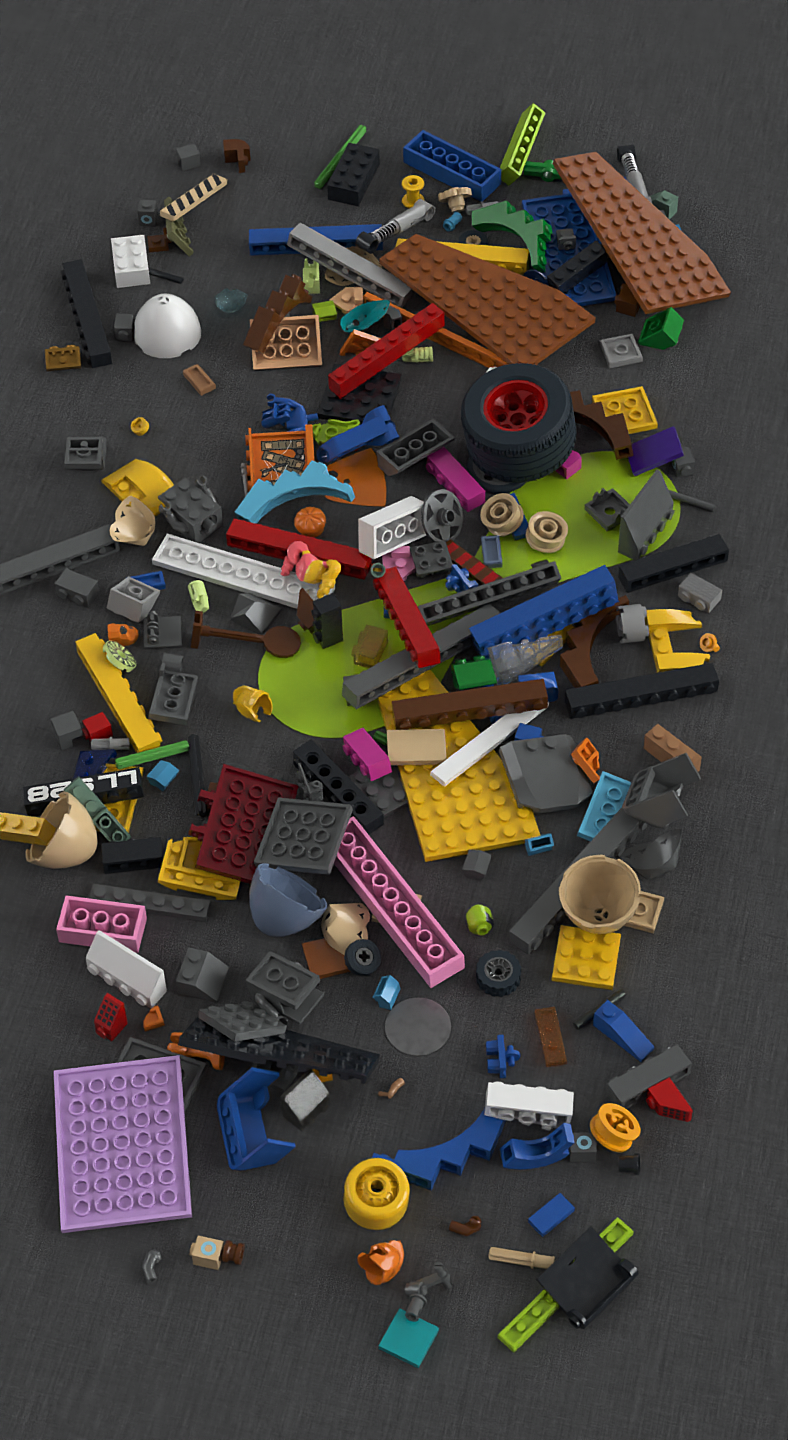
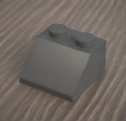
(201, 975)

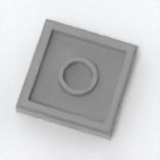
(621, 350)

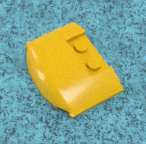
(140, 481)
(179, 872)

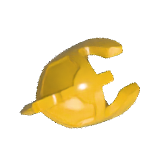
(250, 700)

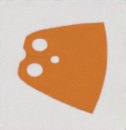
(364, 477)

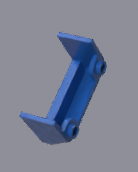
(243, 1123)

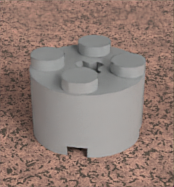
(632, 623)

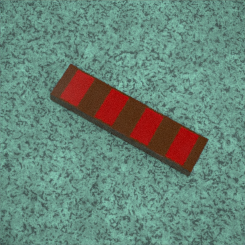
(477, 570)

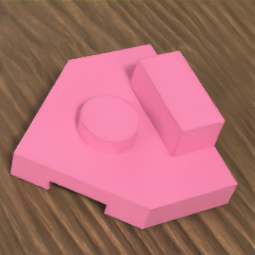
(401, 559)

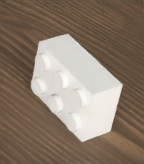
(130, 261)

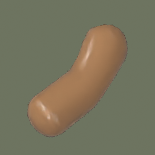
(393, 1089)

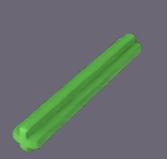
(152, 754)

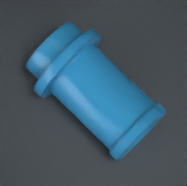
(449, 224)

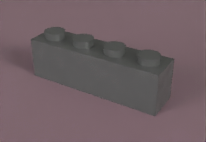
(634, 1084)

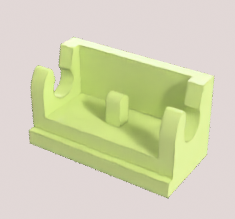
(311, 277)

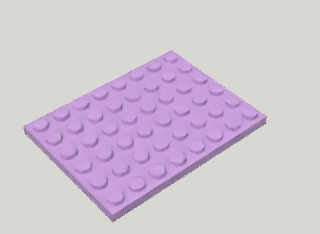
(121, 1144)

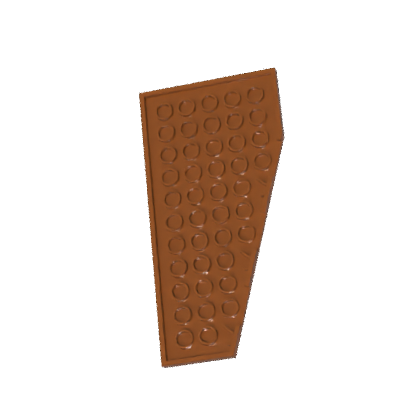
(645, 246)
(496, 306)

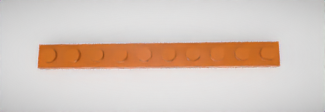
(451, 340)

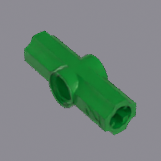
(544, 170)

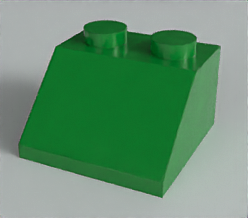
(661, 330)
(472, 673)

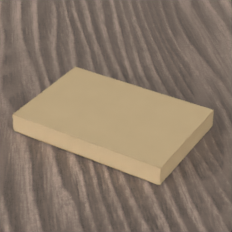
(416, 746)

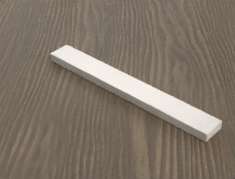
(481, 746)

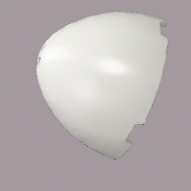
(166, 327)

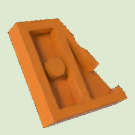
(358, 342)
(587, 758)

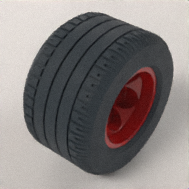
(518, 422)

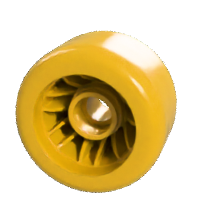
(371, 1208)

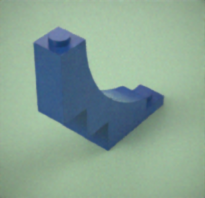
(425, 1164)

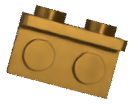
(62, 358)

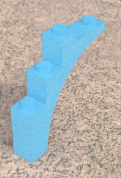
(290, 485)

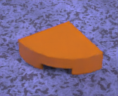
(153, 1019)

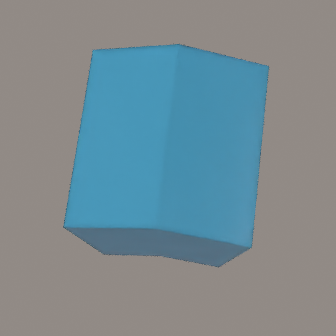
(162, 775)
(545, 838)
(387, 992)

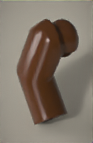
(468, 1228)

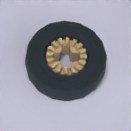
(473, 237)

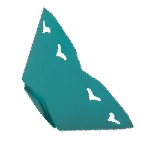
(371, 309)

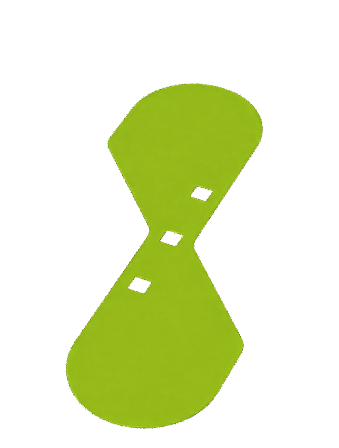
(310, 683)

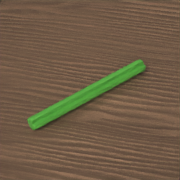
(330, 168)

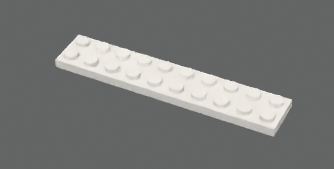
(232, 571)

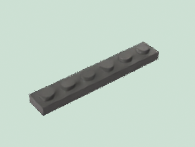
(154, 902)

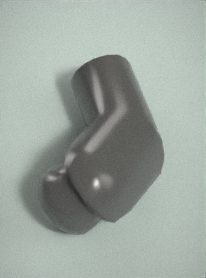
(148, 1263)

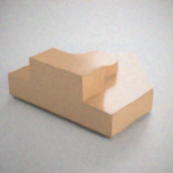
(348, 299)

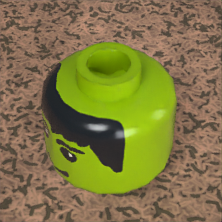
(479, 920)

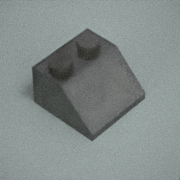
(305, 1100)

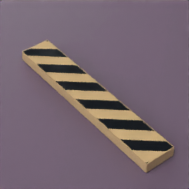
(193, 197)

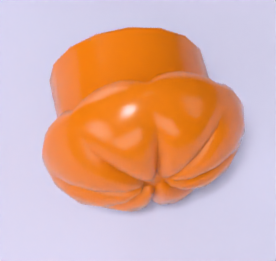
(310, 521)

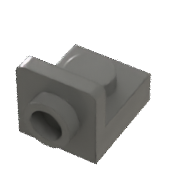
(565, 239)

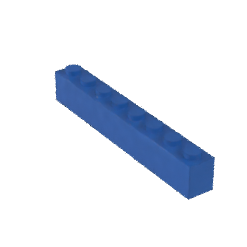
(275, 240)

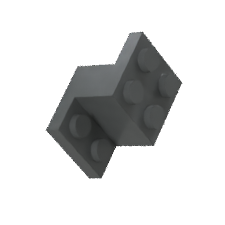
(85, 453)

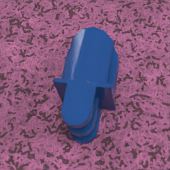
(277, 415)

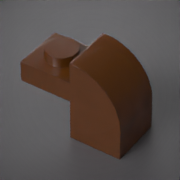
(237, 151)

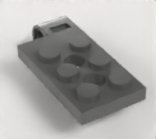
(169, 682)

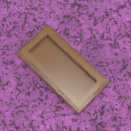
(199, 379)

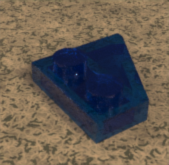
(93, 762)

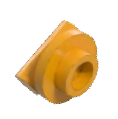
(709, 643)

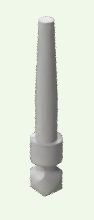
(245, 478)

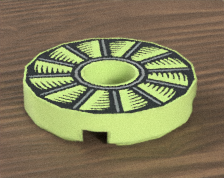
(119, 656)

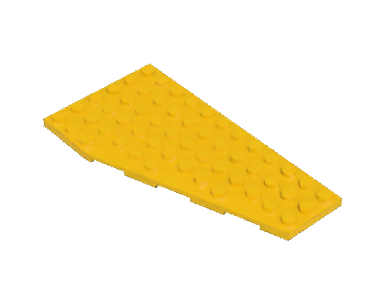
(471, 810)

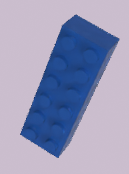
(451, 165)

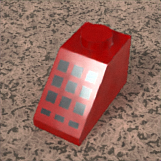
(110, 1018)
(668, 1101)

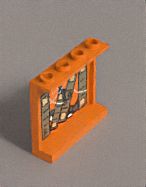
(278, 451)

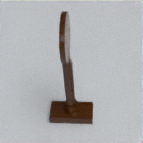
(278, 641)

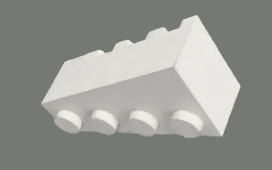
(529, 1104)

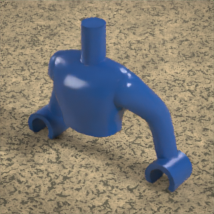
(298, 416)

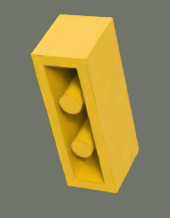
(25, 829)

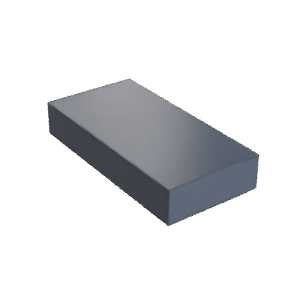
(491, 551)

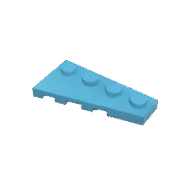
(604, 804)

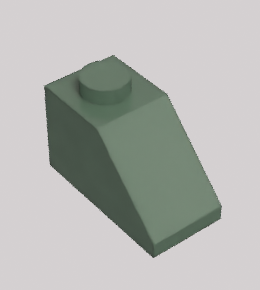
(665, 201)

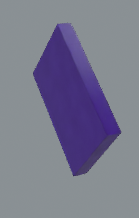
(655, 451)

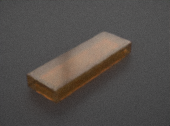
(550, 1037)

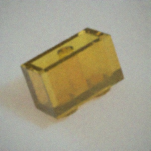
(370, 646)

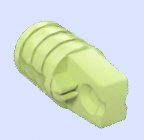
(421, 354)
(198, 595)

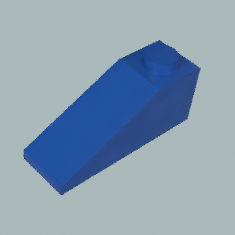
(622, 1030)

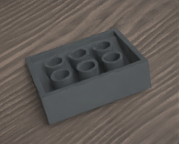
(645, 517)

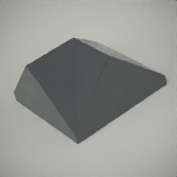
(254, 612)

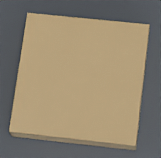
(647, 912)

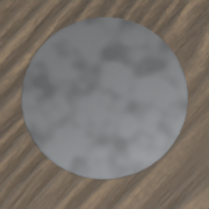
(418, 1026)

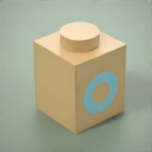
(207, 1252)

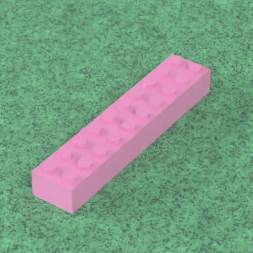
(397, 906)

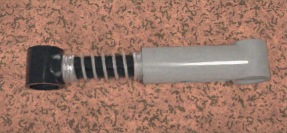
(627, 155)
(420, 211)

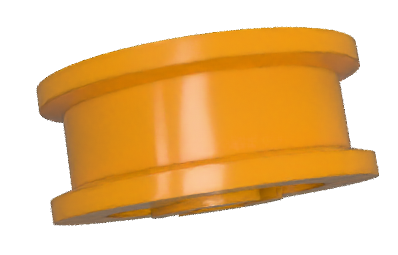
(626, 1128)

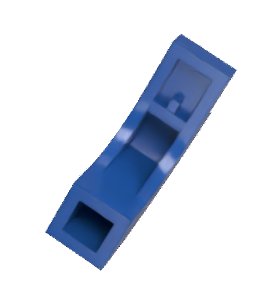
(538, 1152)

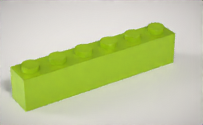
(521, 144)

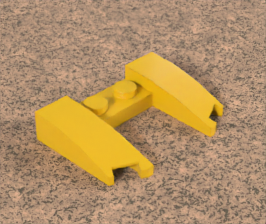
(660, 623)

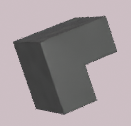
(65, 729)

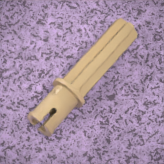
(520, 1258)

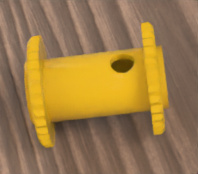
(413, 190)

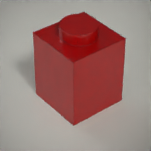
(96, 727)

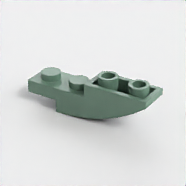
(99, 813)

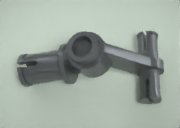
(418, 1290)

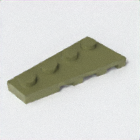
(177, 230)

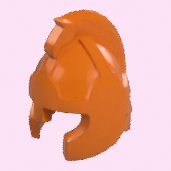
(382, 1261)

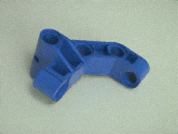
(375, 430)

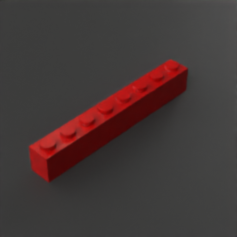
(386, 350)
(275, 543)
(407, 618)

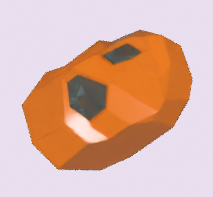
(122, 634)

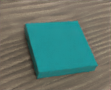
(408, 1339)

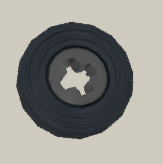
(356, 964)

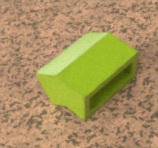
(325, 311)

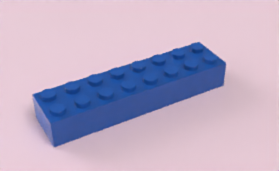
(548, 611)

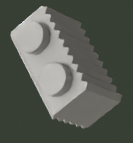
(699, 593)

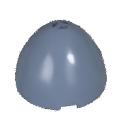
(283, 902)

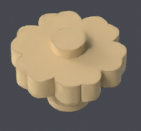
(455, 198)

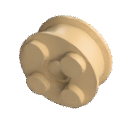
(502, 514)
(546, 532)

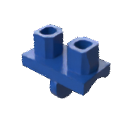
(458, 580)
(497, 1047)

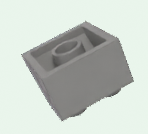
(132, 599)

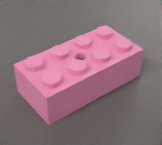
(84, 917)

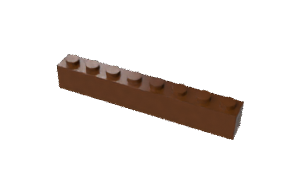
(469, 704)

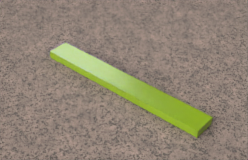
(544, 1306)

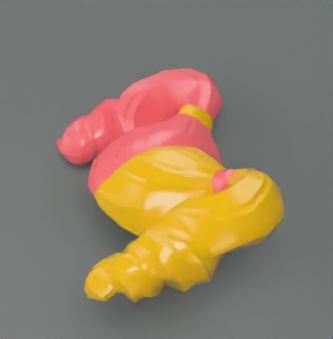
(311, 569)

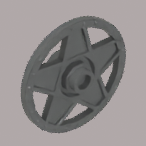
(441, 516)

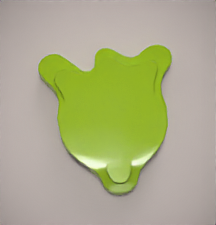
(334, 427)

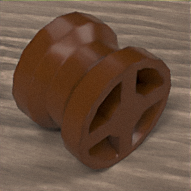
(233, 1252)

